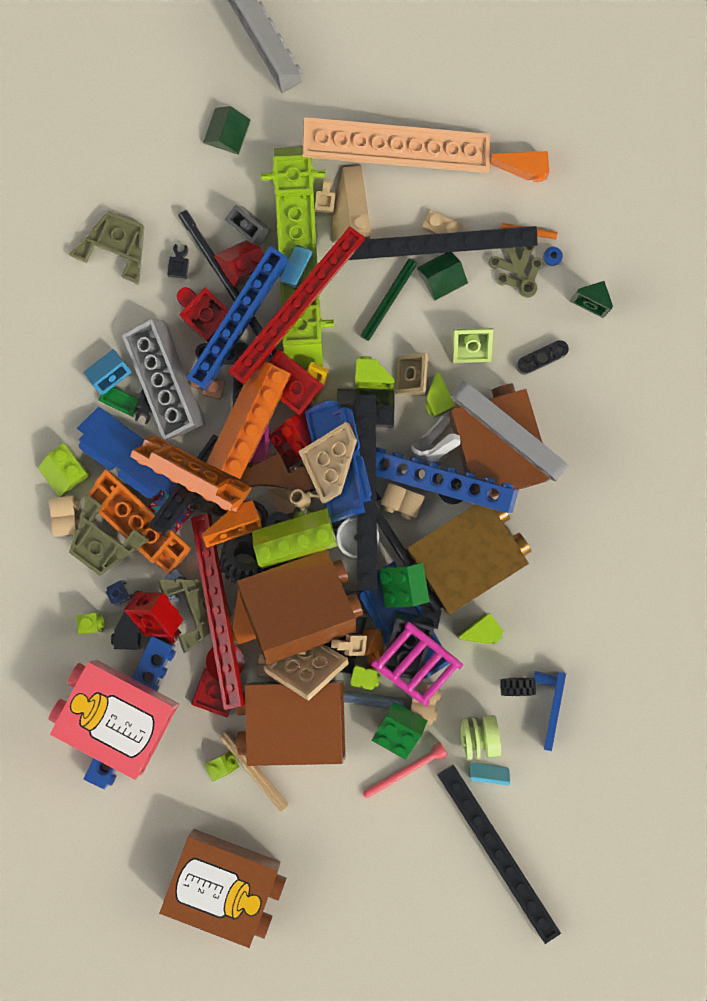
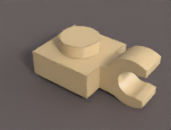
(325, 199)
(353, 645)

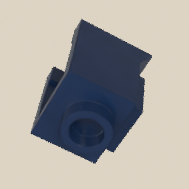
(117, 593)

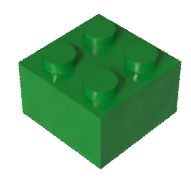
(404, 585)
(399, 730)

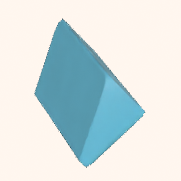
(296, 266)
(489, 774)

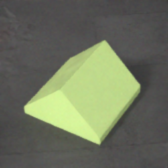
(472, 345)

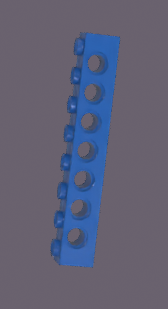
(237, 318)
(504, 503)
(96, 774)

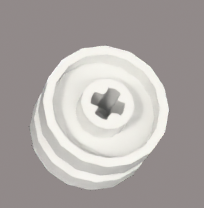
(346, 535)

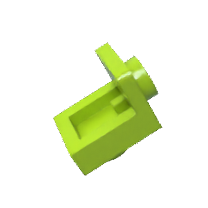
(221, 766)

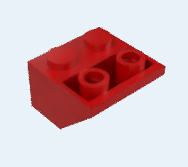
(291, 438)

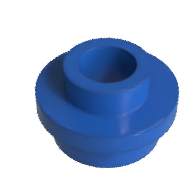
(553, 261)

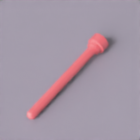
(437, 752)

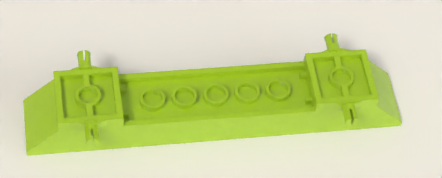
(297, 227)

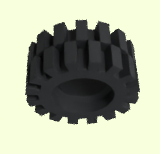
(518, 686)

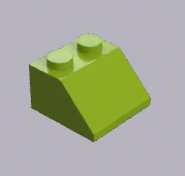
(372, 375)
(63, 470)
(482, 630)

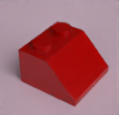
(239, 261)

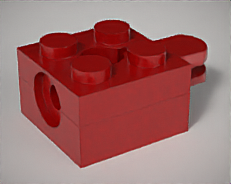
(201, 312)
(155, 615)

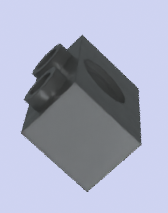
(248, 224)

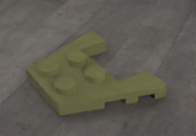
(119, 237)
(97, 547)
(196, 604)

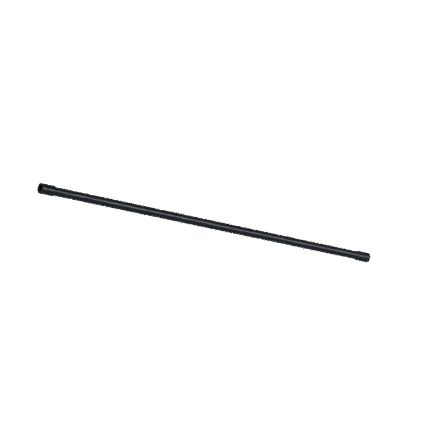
(190, 225)

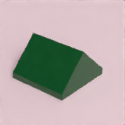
(227, 129)
(443, 275)
(594, 299)

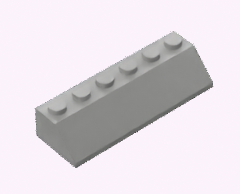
(268, 43)
(163, 379)

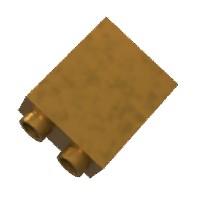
(469, 555)

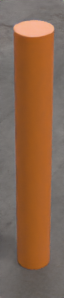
(540, 233)

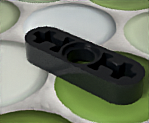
(557, 356)

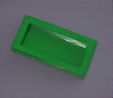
(120, 401)

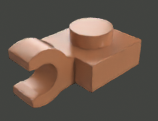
(215, 389)

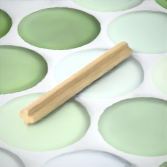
(255, 773)

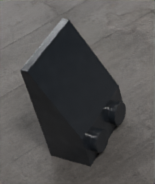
(396, 628)

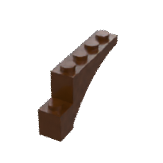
(276, 473)

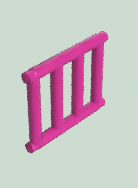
(425, 641)

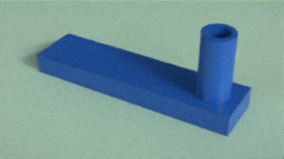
(557, 682)

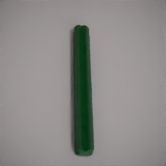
(388, 300)

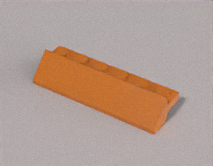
(248, 420)
(191, 473)
(128, 512)

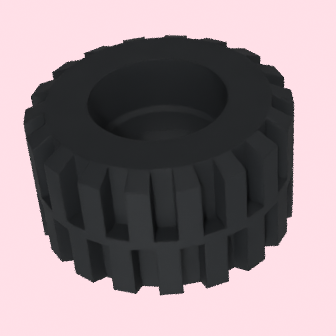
(231, 566)

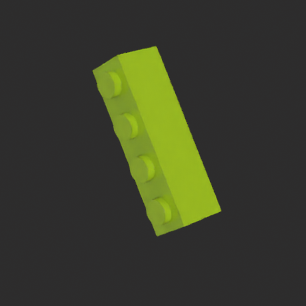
(293, 539)

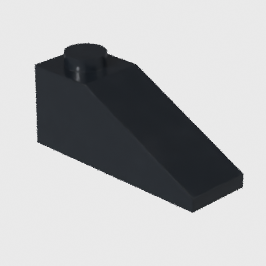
(126, 634)

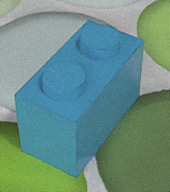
(107, 372)

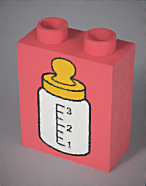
(112, 717)

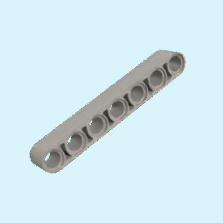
(509, 431)

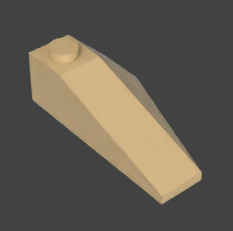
(351, 204)

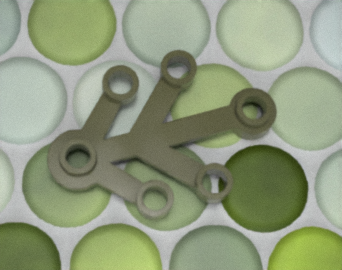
(518, 267)

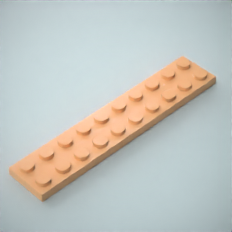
(395, 145)

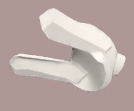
(427, 452)

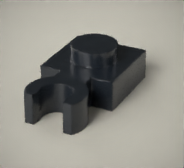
(178, 265)
(144, 406)

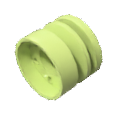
(480, 737)

